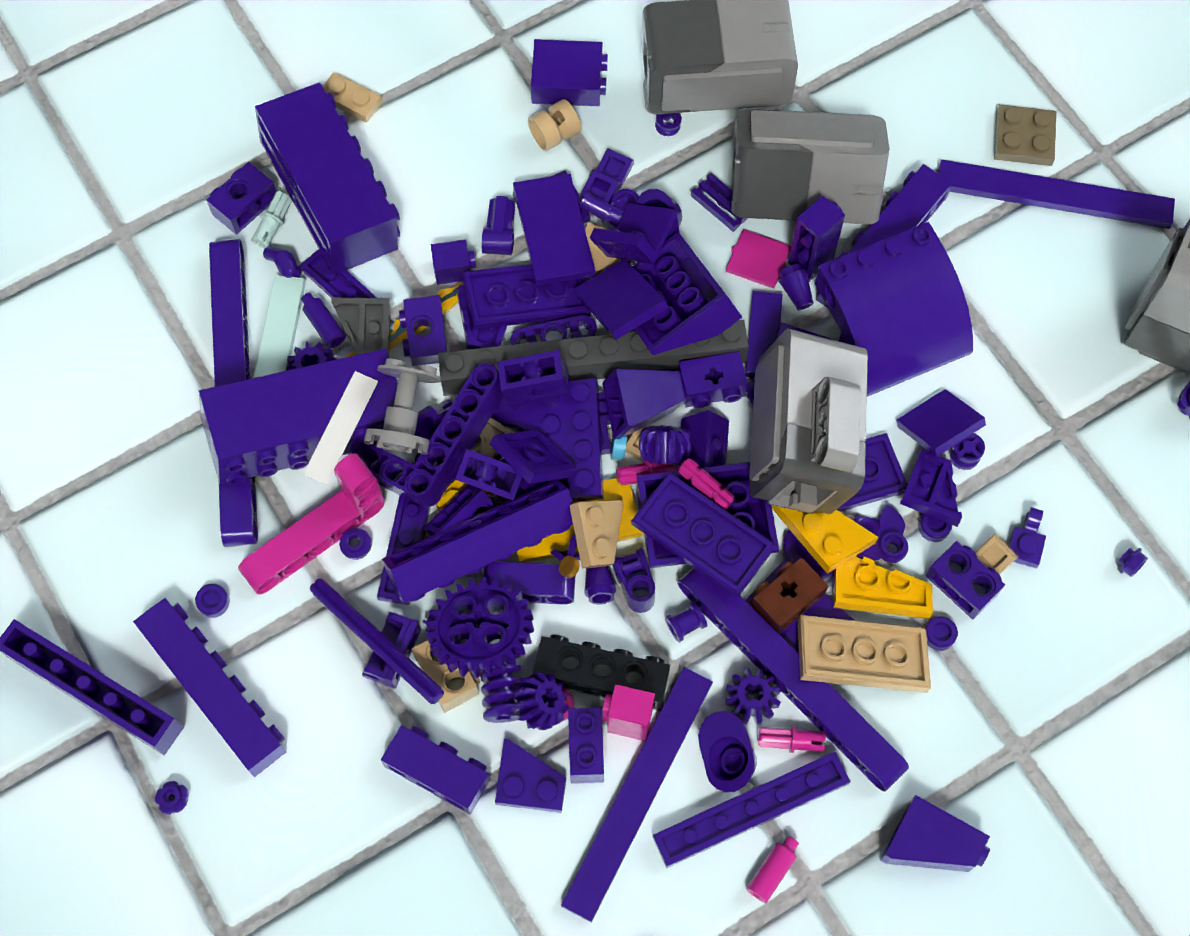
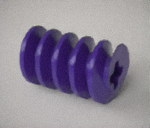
(499, 693)

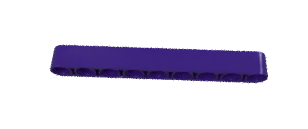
(814, 699)

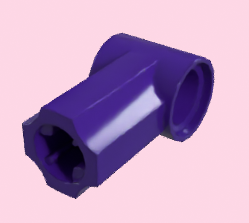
(499, 232)

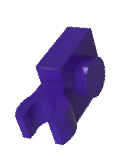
(429, 419)
(1027, 542)

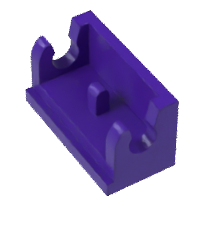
(403, 634)

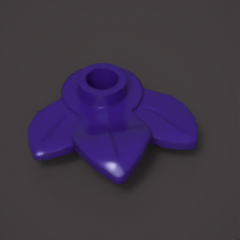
(890, 531)

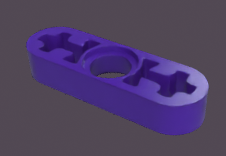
(530, 332)

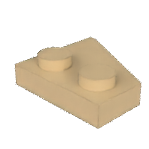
(597, 531)

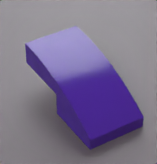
(608, 176)

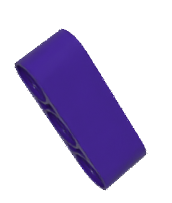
(536, 581)

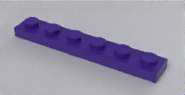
(750, 809)

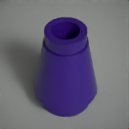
(796, 285)
(599, 585)

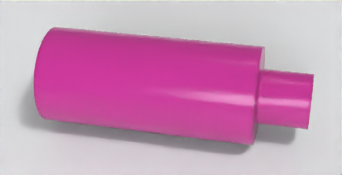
(773, 870)

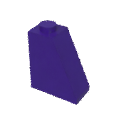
(641, 398)
(935, 840)

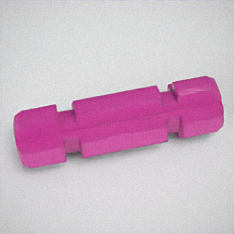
(706, 483)

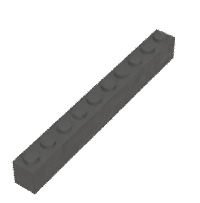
(591, 355)

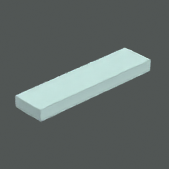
(280, 325)

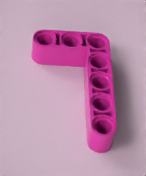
(318, 530)

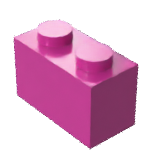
(628, 712)

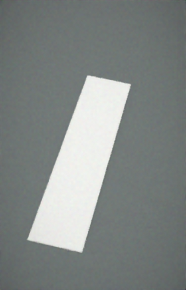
(340, 428)

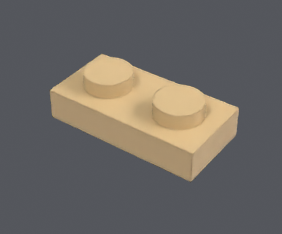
(352, 97)

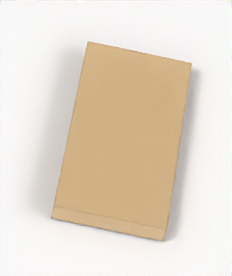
(863, 654)

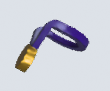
(569, 562)

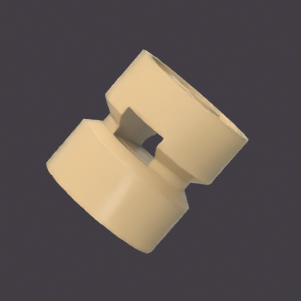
(557, 123)

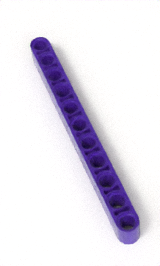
(232, 365)

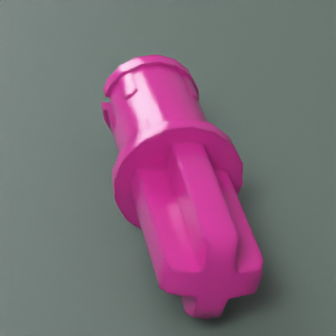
(628, 474)
(791, 739)

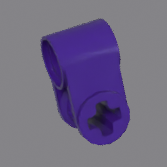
(634, 574)

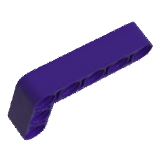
(441, 443)

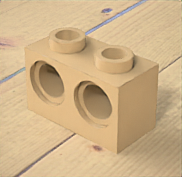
(442, 676)

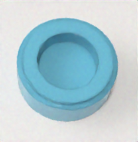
(618, 448)

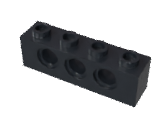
(584, 680)

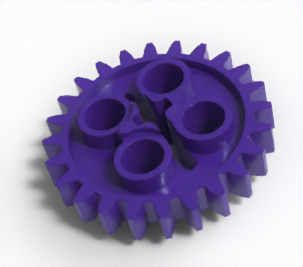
(480, 627)

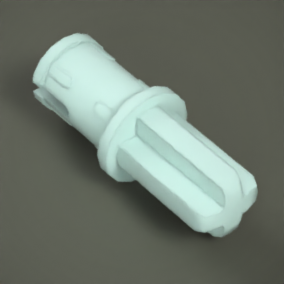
(271, 219)

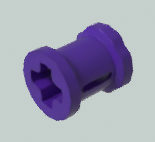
(686, 621)

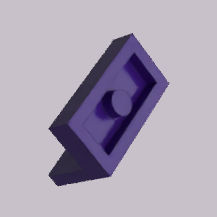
(708, 437)

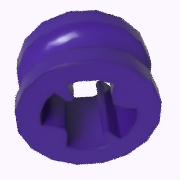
(668, 129)

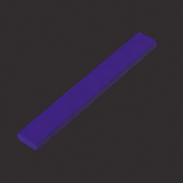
(1059, 194)
(636, 795)

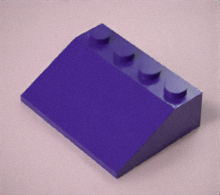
(694, 299)
(734, 478)

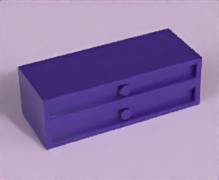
(328, 177)
(282, 416)

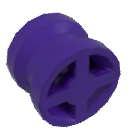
(971, 445)

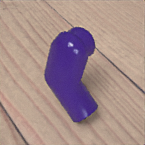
(284, 261)

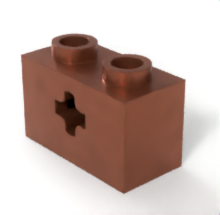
(806, 590)

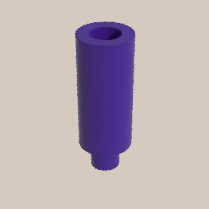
(322, 321)

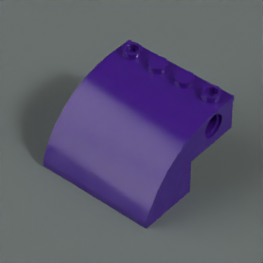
(899, 305)

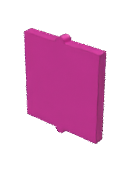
(758, 258)

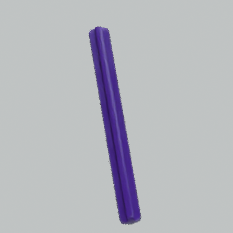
(377, 641)

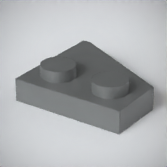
(365, 322)

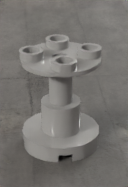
(401, 420)

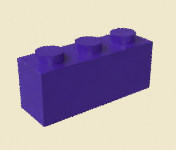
(816, 235)
(436, 768)

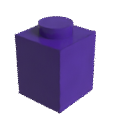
(451, 260)

